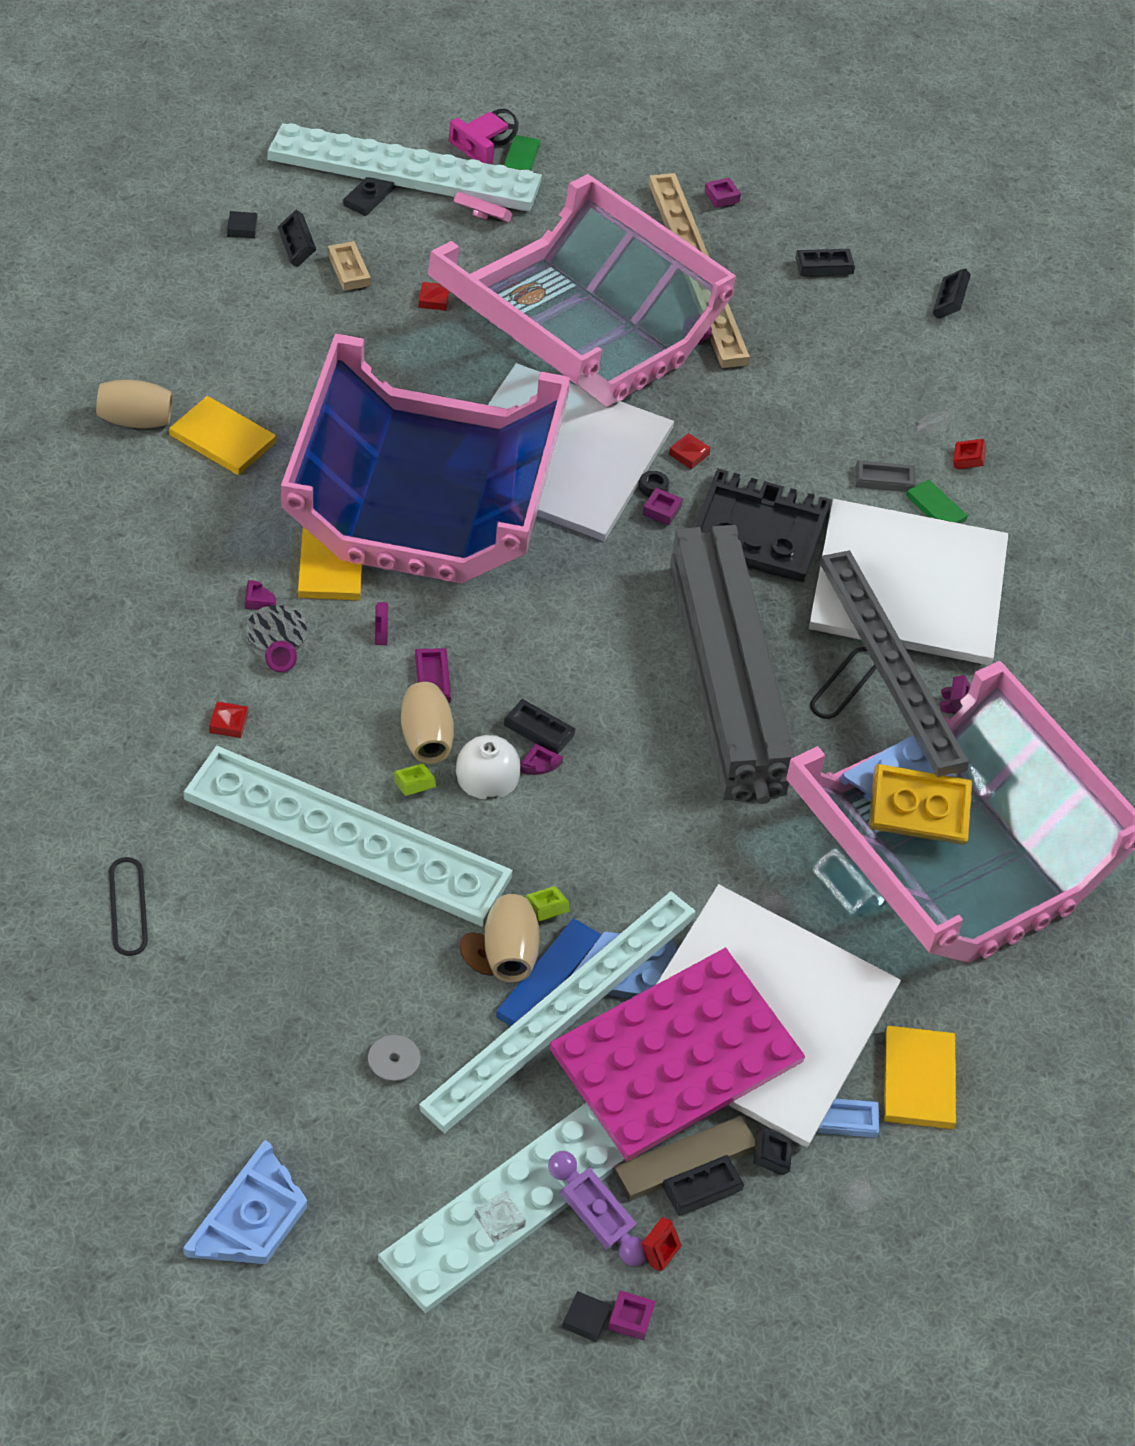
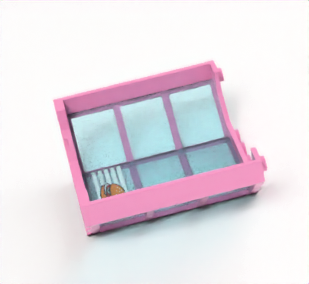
(599, 295)
(1037, 834)

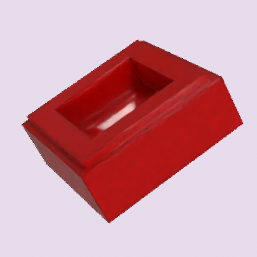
(433, 296)
(689, 451)
(969, 454)
(228, 719)
(661, 1244)

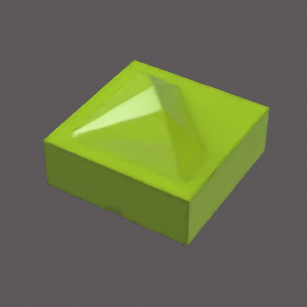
(414, 779)
(548, 903)

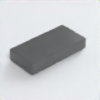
(885, 476)

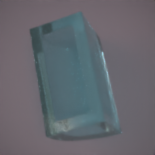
(848, 883)

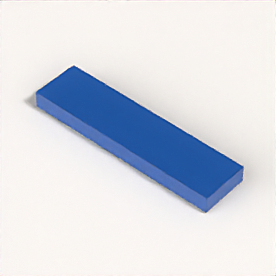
(549, 971)

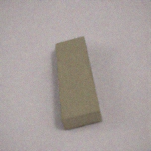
(646, 1172)

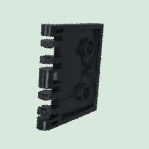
(772, 532)

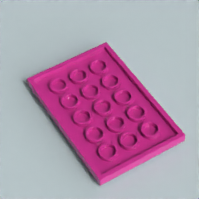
(676, 1053)

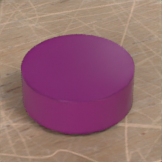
(281, 656)

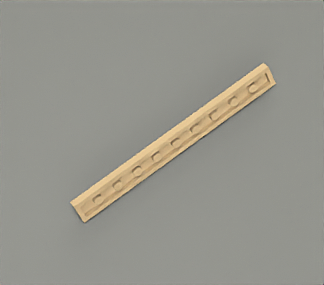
(678, 218)

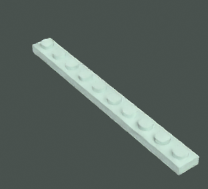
(556, 1012)

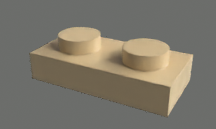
(349, 266)

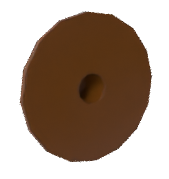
(474, 953)

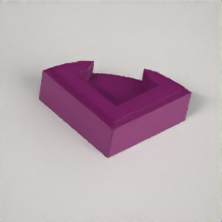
(258, 596)
(381, 621)
(540, 760)

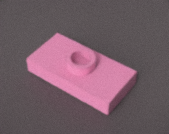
(482, 208)

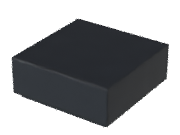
(242, 224)
(772, 1151)
(587, 1316)

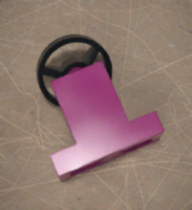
(477, 136)

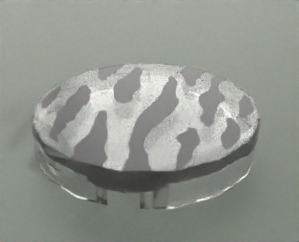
(276, 624)

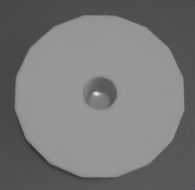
(394, 1058)

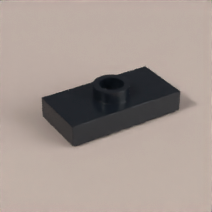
(368, 195)
(296, 238)
(825, 262)
(951, 293)
(539, 726)
(703, 1185)

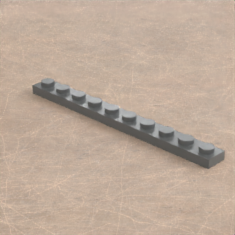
(894, 664)

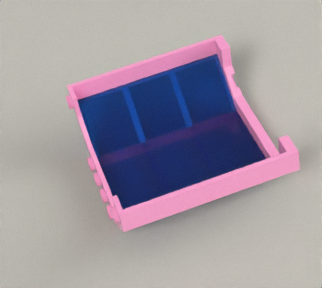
(417, 474)

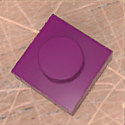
(722, 192)
(662, 506)
(631, 1315)

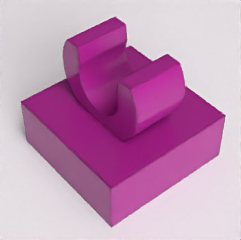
(954, 694)

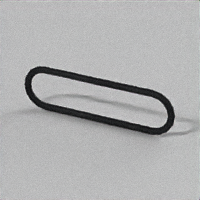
(832, 678)
(142, 905)

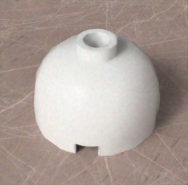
(488, 767)

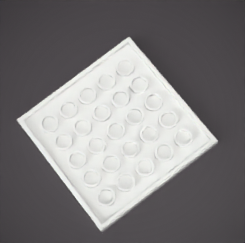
(595, 454)
(929, 575)
(814, 989)

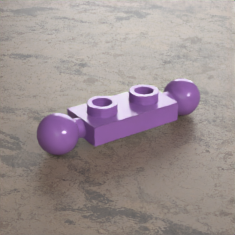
(597, 1208)

